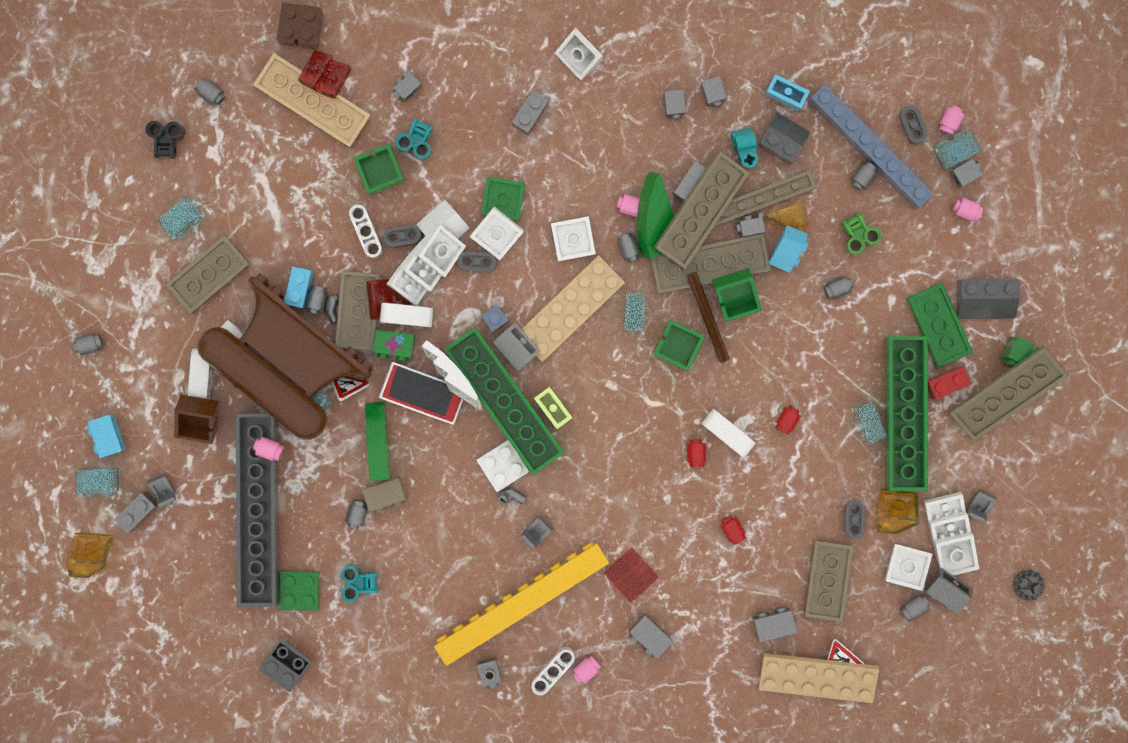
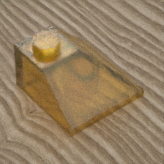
(793, 216)
(896, 511)
(88, 554)

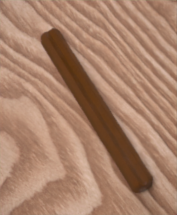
(708, 317)

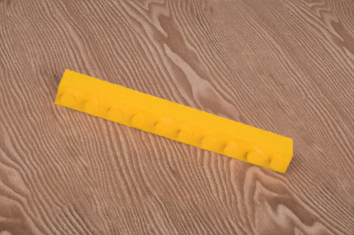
(521, 603)

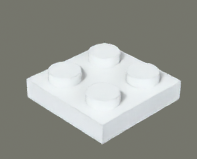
(496, 233)
(573, 239)
(502, 465)
(908, 567)

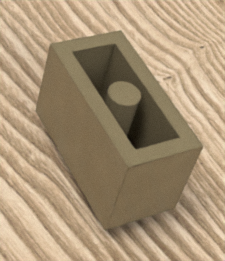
(385, 494)

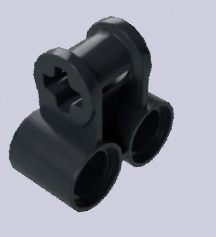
(164, 141)

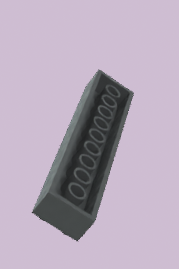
(256, 514)

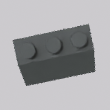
(987, 298)

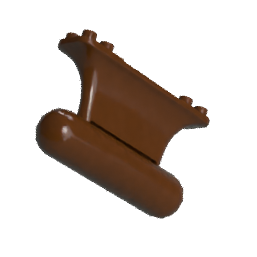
(281, 361)

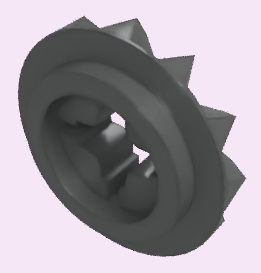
(1021, 581)

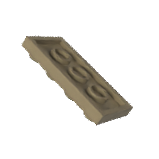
(207, 274)
(353, 319)
(828, 581)

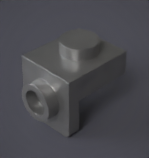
(162, 490)
(981, 505)
(536, 532)

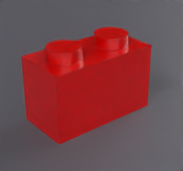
(948, 383)

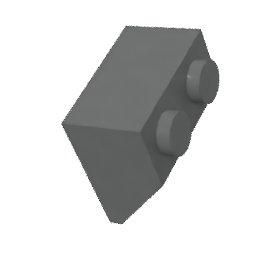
(783, 139)

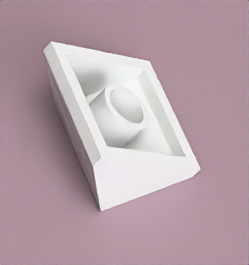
(578, 54)
(445, 216)

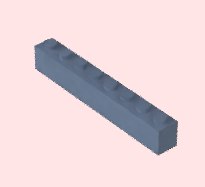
(870, 146)

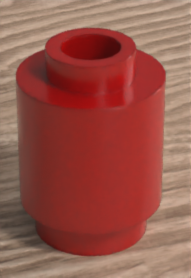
(788, 420)
(696, 453)
(733, 530)

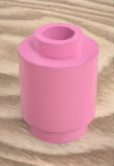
(951, 120)
(628, 205)
(967, 209)
(268, 449)
(586, 670)

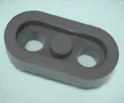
(914, 124)
(402, 234)
(476, 261)
(856, 518)

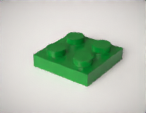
(503, 195)
(299, 590)

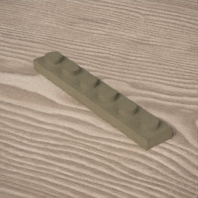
(767, 196)

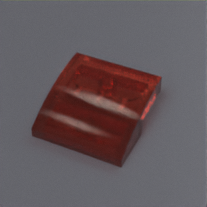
(324, 74)
(380, 293)
(631, 575)

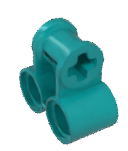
(417, 139)
(745, 143)
(360, 583)

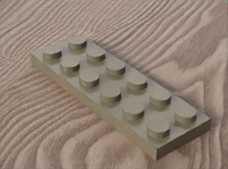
(701, 209)
(713, 262)
(1009, 393)

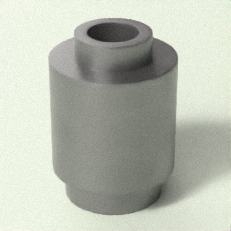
(210, 92)
(864, 176)
(629, 247)
(838, 288)
(316, 300)
(88, 344)
(356, 513)
(915, 608)

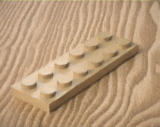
(334, 116)
(572, 307)
(818, 678)

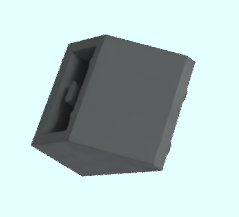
(285, 665)

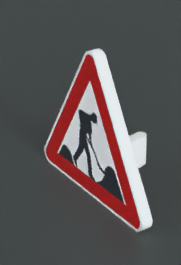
(348, 386)
(840, 653)

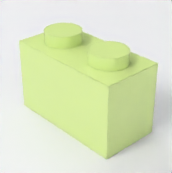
(553, 407)

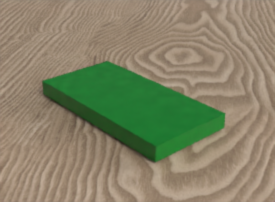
(940, 323)

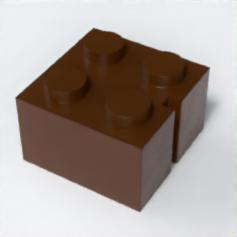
(300, 24)
(196, 419)

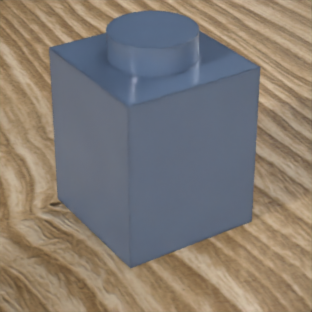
(495, 318)

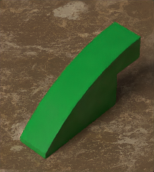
(653, 214)
(377, 441)

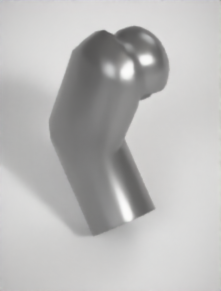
(329, 308)
(510, 494)

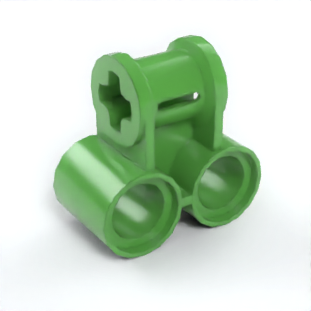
(859, 234)

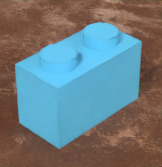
(787, 93)
(788, 248)
(298, 287)
(106, 436)

